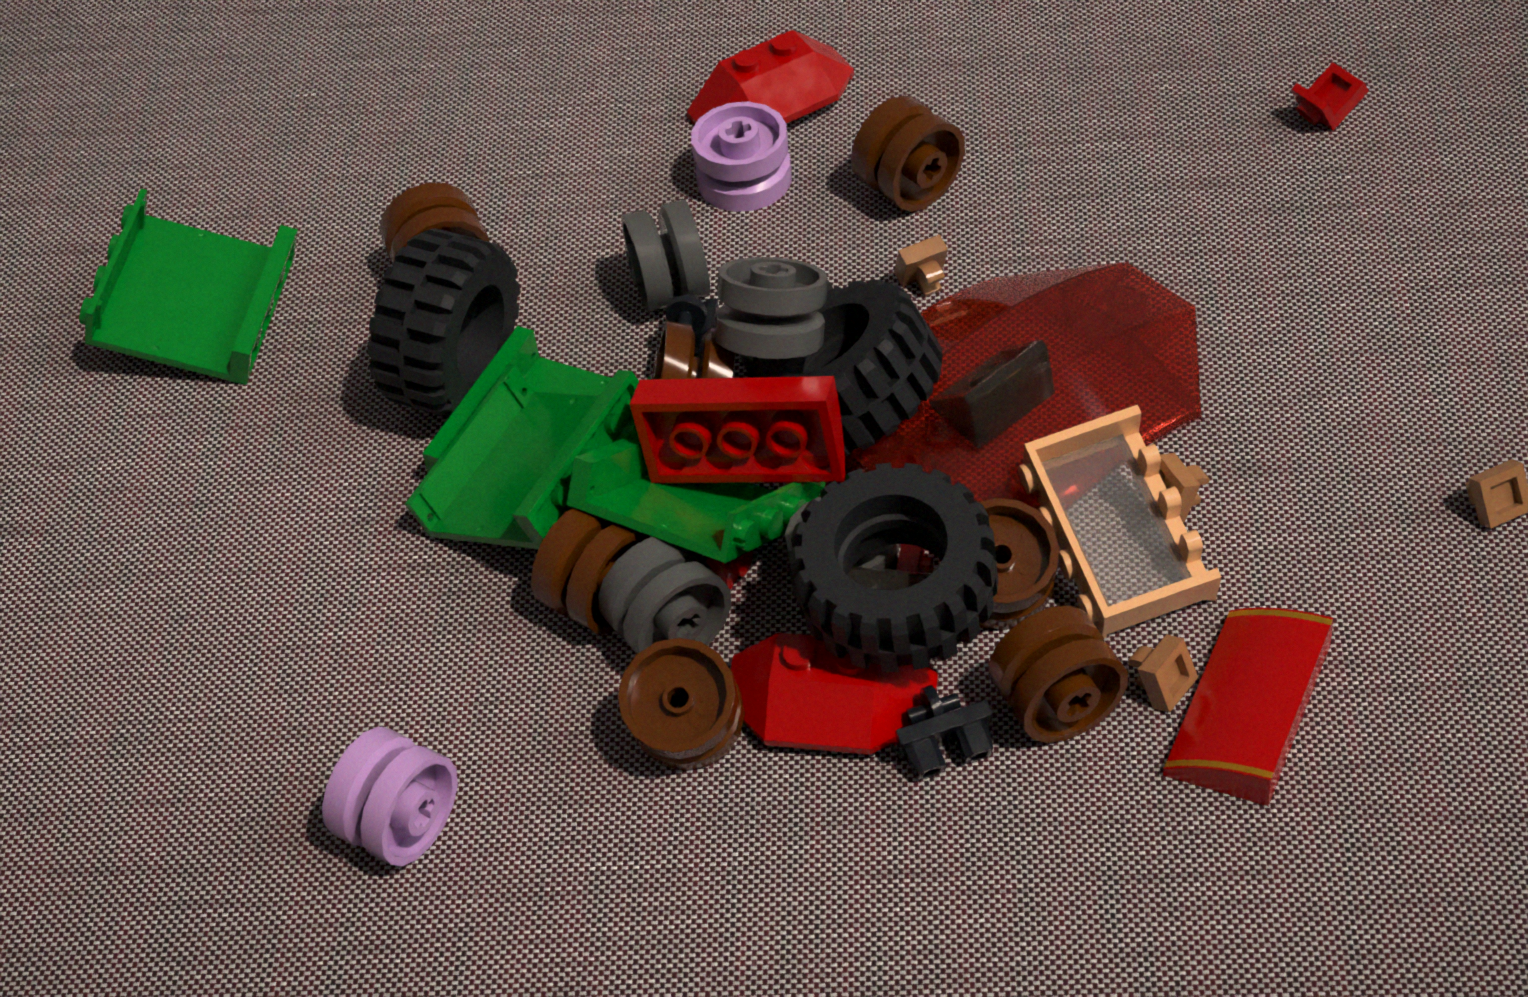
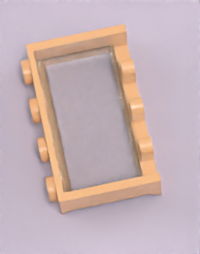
(1116, 522)

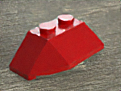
(784, 73)
(814, 701)

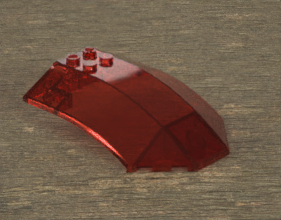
(1109, 345)

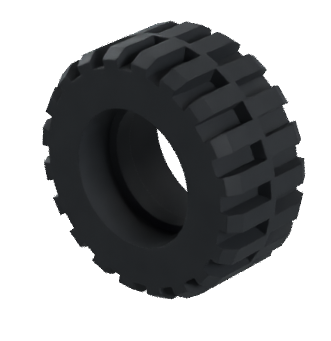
(441, 319)
(878, 355)
(882, 511)

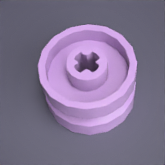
(741, 156)
(389, 796)

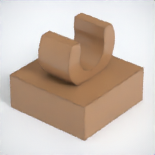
(923, 264)
(1184, 478)
(1499, 493)
(1164, 671)

